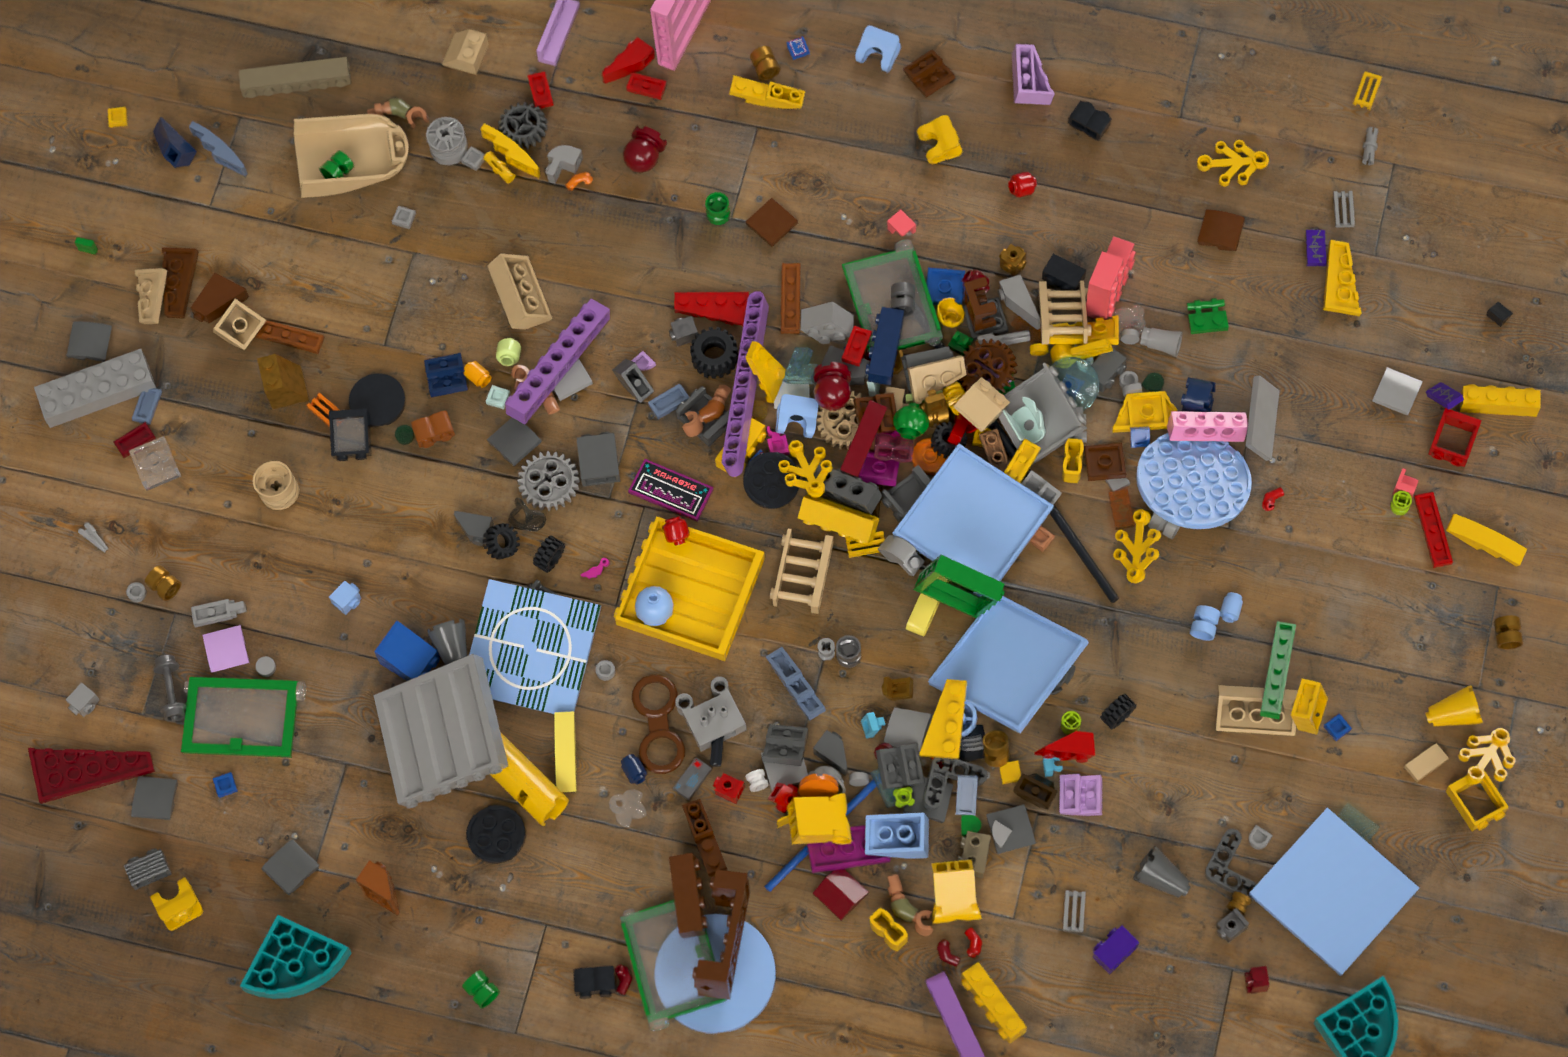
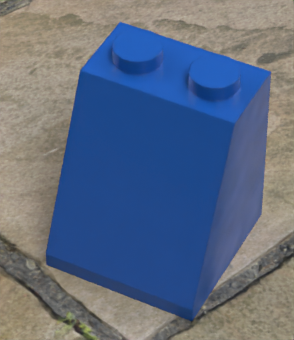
(406, 653)

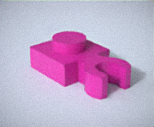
(777, 443)

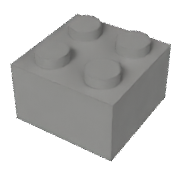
(827, 322)

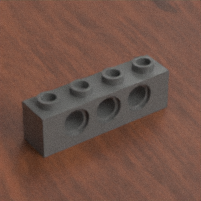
(865, 501)

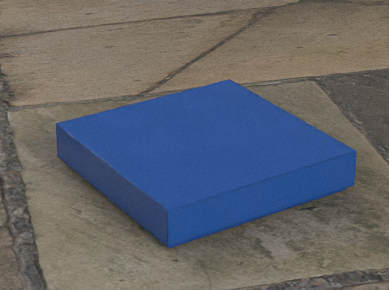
(945, 284)

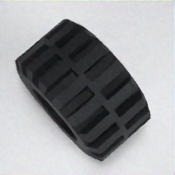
(708, 340)

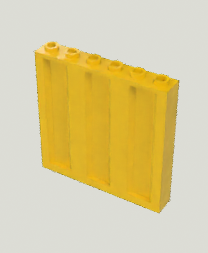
(707, 584)

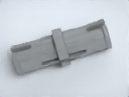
(1370, 146)

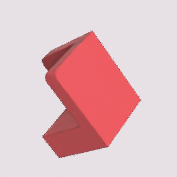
(901, 224)
(1406, 483)

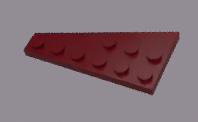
(80, 770)

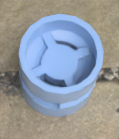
(1205, 621)

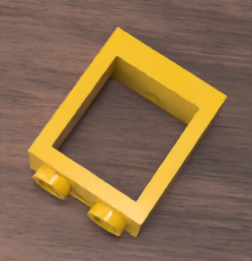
(1308, 702)
(1492, 792)

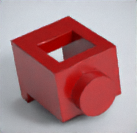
(731, 794)

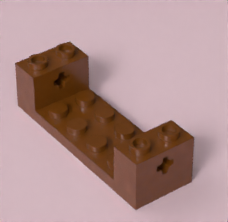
(717, 978)

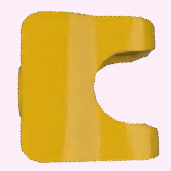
(948, 141)
(179, 909)

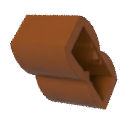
(433, 429)

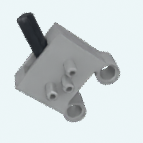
(712, 720)

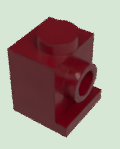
(1257, 980)

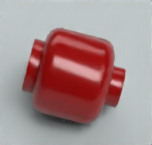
(1022, 184)
(676, 530)

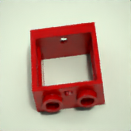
(1460, 421)

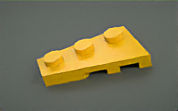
(767, 369)

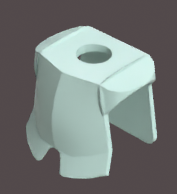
(1023, 414)

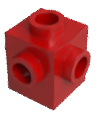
(783, 795)

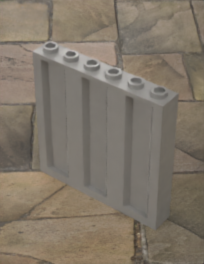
(440, 731)

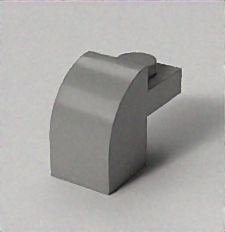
(564, 158)
(901, 552)

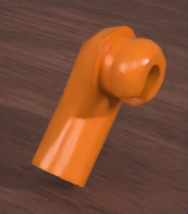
(577, 178)

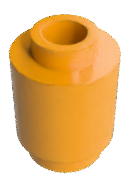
(477, 374)

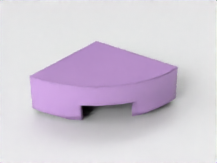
(643, 361)

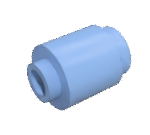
(1231, 607)

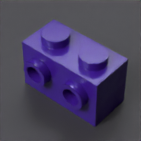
(1115, 948)

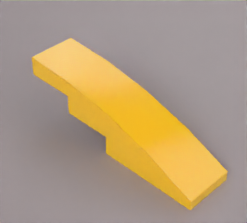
(514, 154)
(1486, 539)

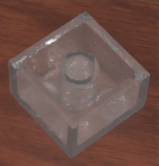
(155, 463)

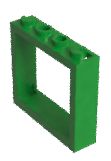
(965, 576)

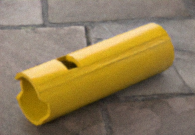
(530, 786)

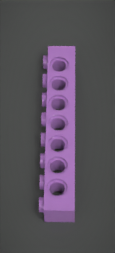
(523, 410)

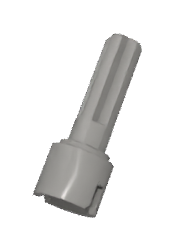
(1011, 338)

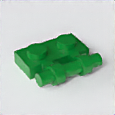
(1209, 321)

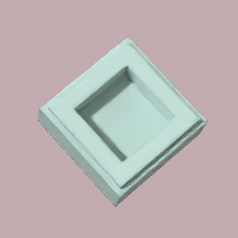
(497, 397)

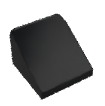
(1499, 314)

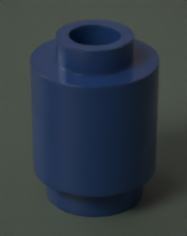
(633, 769)

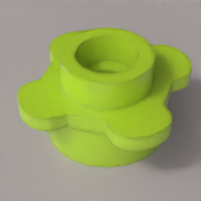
(898, 793)

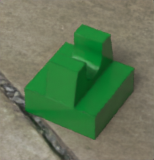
(960, 343)

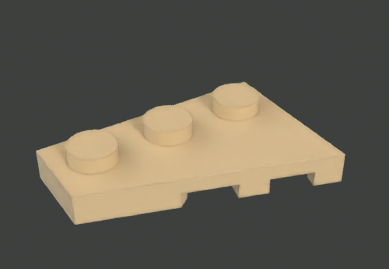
(151, 292)
(935, 376)

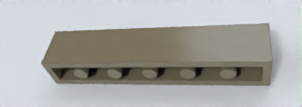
(295, 77)

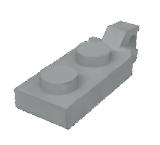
(216, 612)

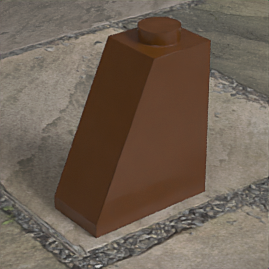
(217, 298)

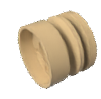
(276, 485)

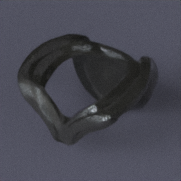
(533, 521)

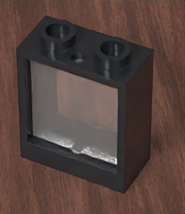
(350, 434)

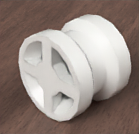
(757, 780)

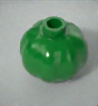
(911, 421)

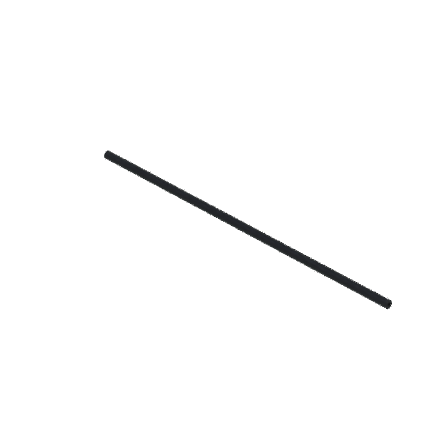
(1060, 521)

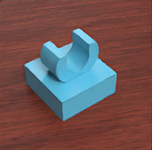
(871, 724)
(1049, 766)

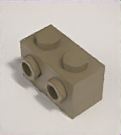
(976, 849)

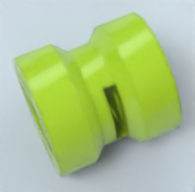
(1398, 506)
(1069, 726)

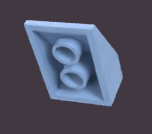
(897, 835)

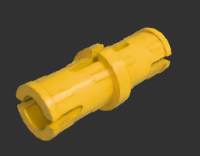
(499, 167)

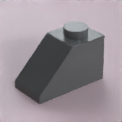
(633, 380)
(473, 526)
(831, 750)

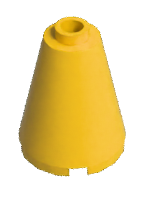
(1455, 709)

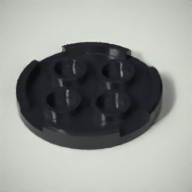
(381, 396)
(766, 483)
(496, 834)

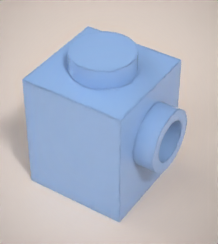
(346, 597)

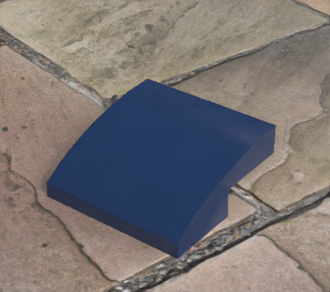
(445, 375)

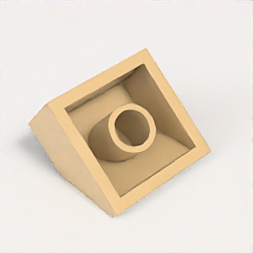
(466, 51)
(239, 325)
(981, 404)

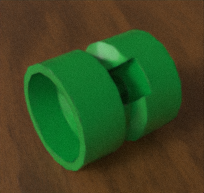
(337, 166)
(717, 208)
(478, 986)

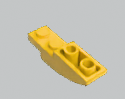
(767, 95)

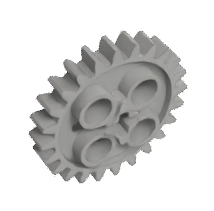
(540, 467)

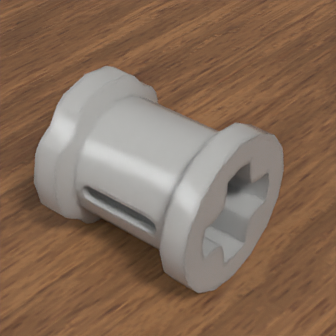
(826, 643)

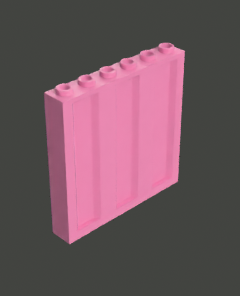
(674, 26)

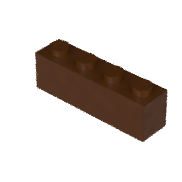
(687, 895)

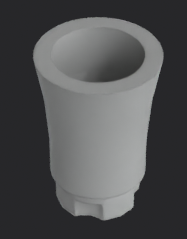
(1162, 340)

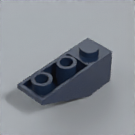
(173, 145)

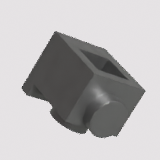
(1228, 933)

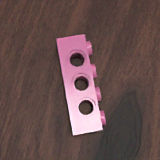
(1207, 426)

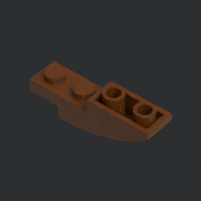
(704, 837)

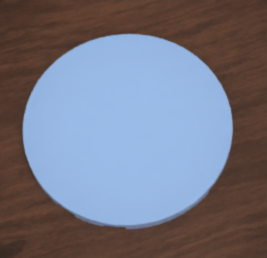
(1193, 482)
(751, 986)

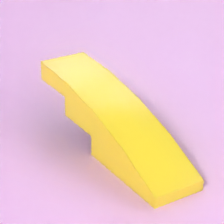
(565, 751)

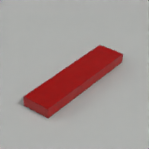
(1433, 529)

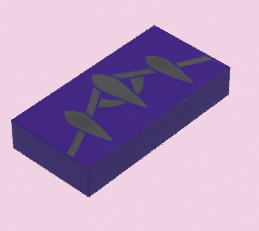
(1315, 248)
(1444, 395)

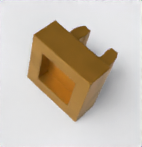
(934, 402)

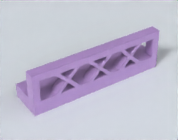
(557, 31)

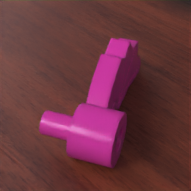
(595, 571)

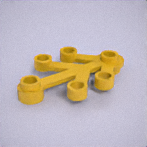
(1234, 161)
(814, 487)
(1137, 548)
(1499, 739)

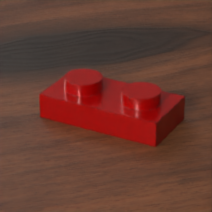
(646, 86)
(540, 90)
(856, 346)

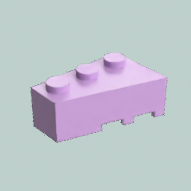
(1029, 79)

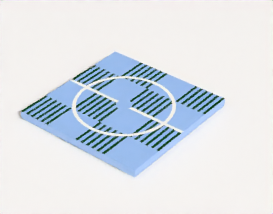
(534, 646)

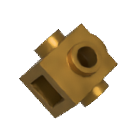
(1013, 259)

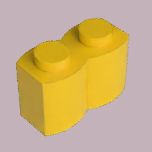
(1072, 460)
(884, 926)

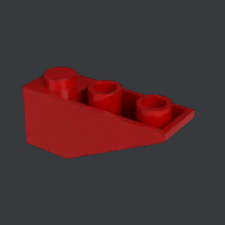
(631, 60)
(1075, 746)

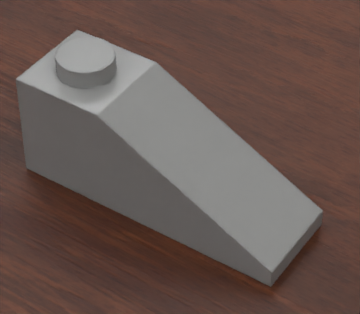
(1018, 299)

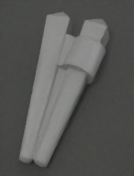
(91, 535)

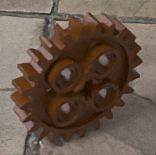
(998, 354)

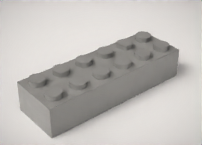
(94, 388)

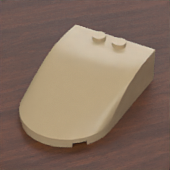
(369, 140)

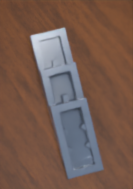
(221, 152)
(795, 683)

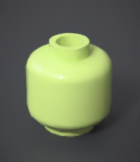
(508, 351)

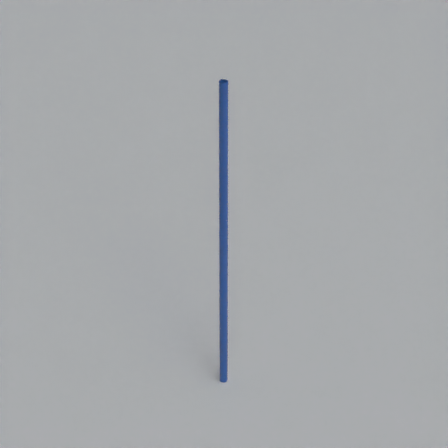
(804, 852)

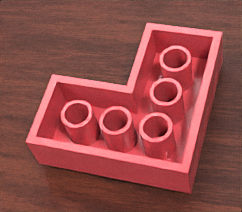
(1109, 277)

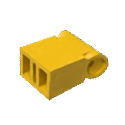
(819, 820)
(954, 892)

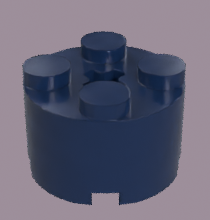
(1198, 396)

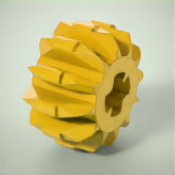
(952, 395)

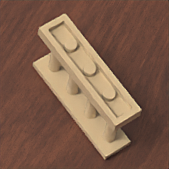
(1047, 318)
(817, 583)

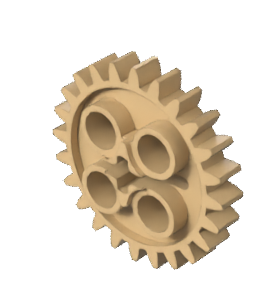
(825, 424)

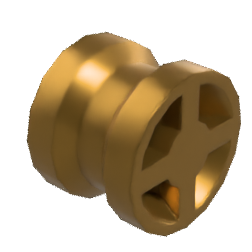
(1239, 901)

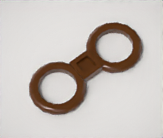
(658, 724)

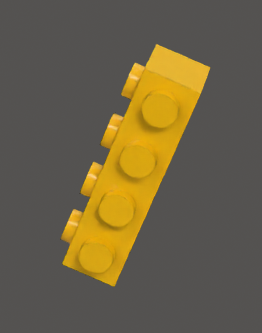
(1500, 400)
(838, 518)
(993, 1002)

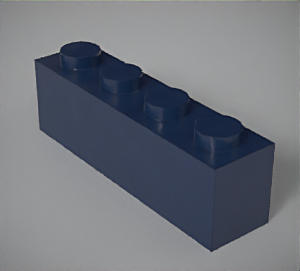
(886, 345)

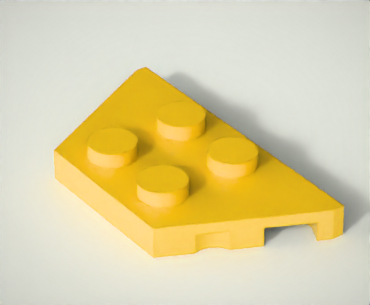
(1144, 410)

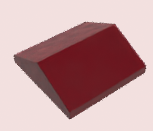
(840, 893)

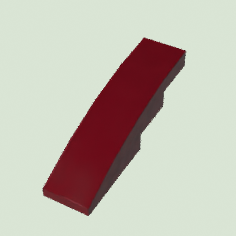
(863, 438)

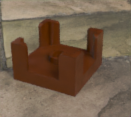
(973, 304)

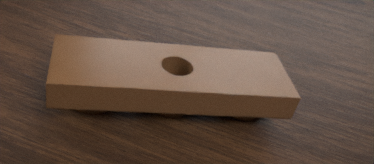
(993, 447)

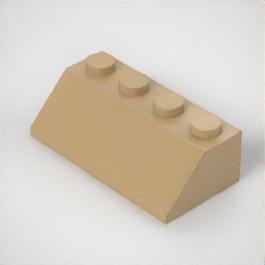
(519, 291)
(1240, 709)

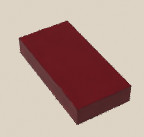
(134, 438)

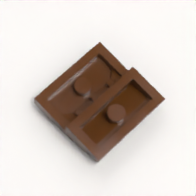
(929, 73)
(1221, 230)
(887, 400)

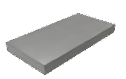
(1262, 418)

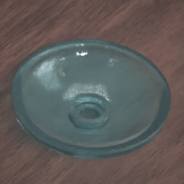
(1082, 377)

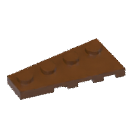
(180, 272)

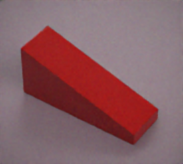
(958, 430)

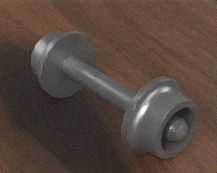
(166, 665)

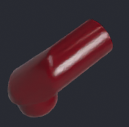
(945, 954)
(625, 978)

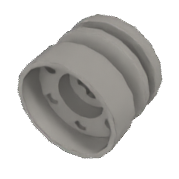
(446, 140)

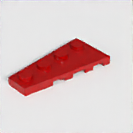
(719, 306)

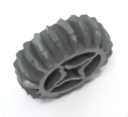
(519, 119)

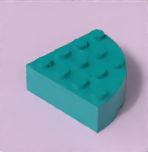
(293, 961)
(1362, 1023)

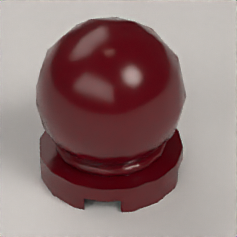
(643, 150)
(832, 386)

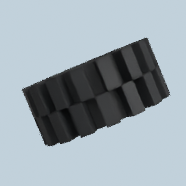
(940, 445)
(492, 543)
(548, 554)
(1118, 711)

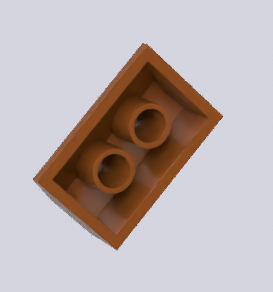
(378, 886)

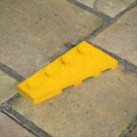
(1340, 281)
(1099, 330)
(945, 729)

